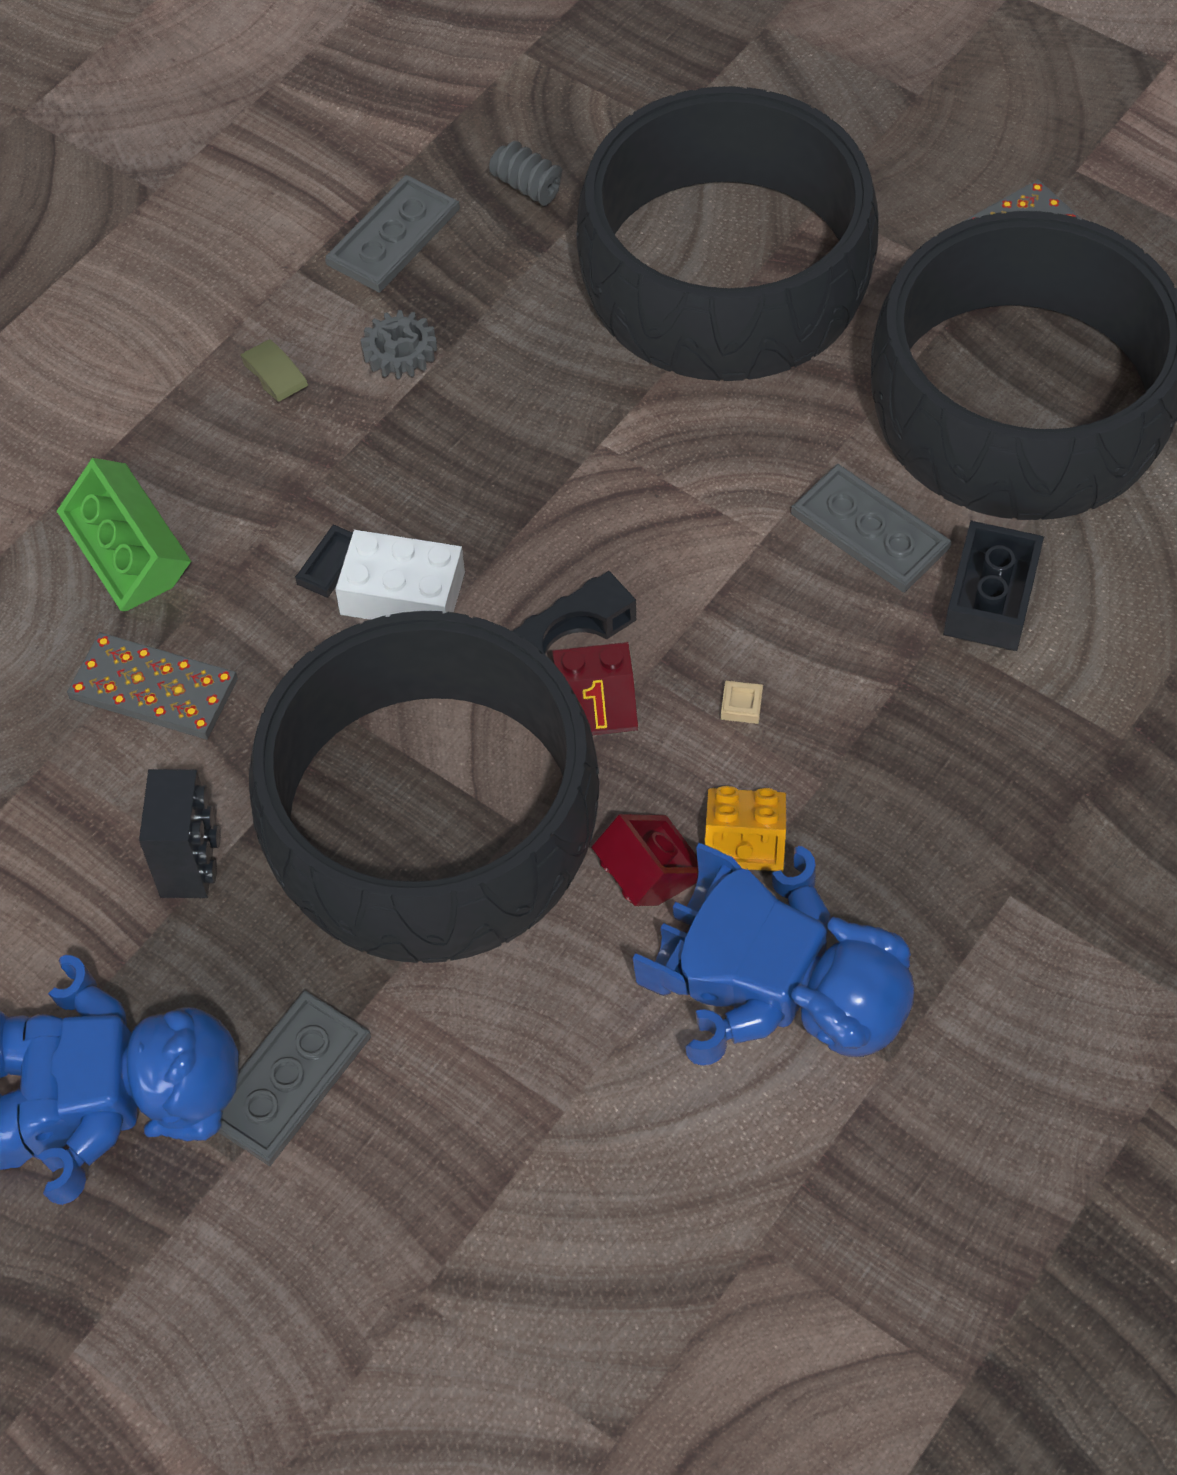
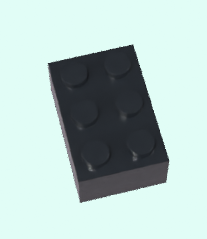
(993, 585)
(179, 833)

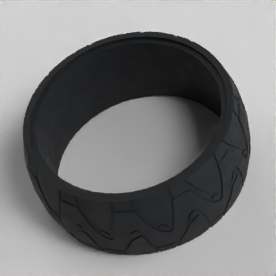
(740, 139)
(1046, 265)
(405, 661)

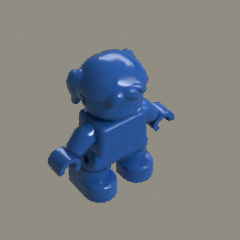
(774, 958)
(93, 1074)

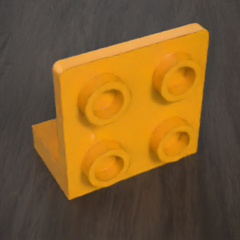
(748, 826)

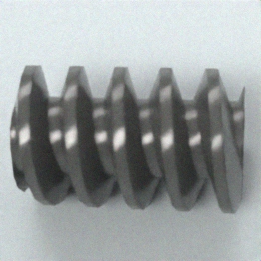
(526, 172)

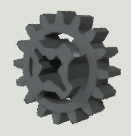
(399, 344)

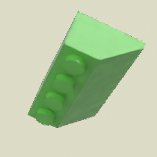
(122, 534)

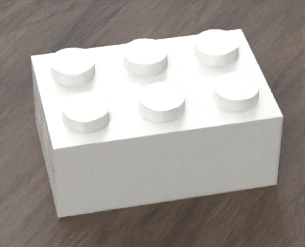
(398, 576)

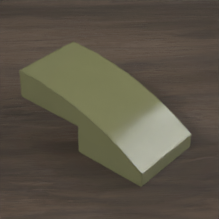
(275, 370)

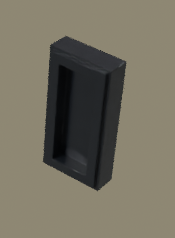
(326, 562)

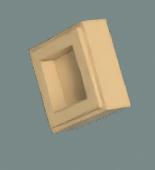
(741, 702)

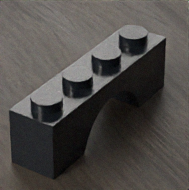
(597, 608)

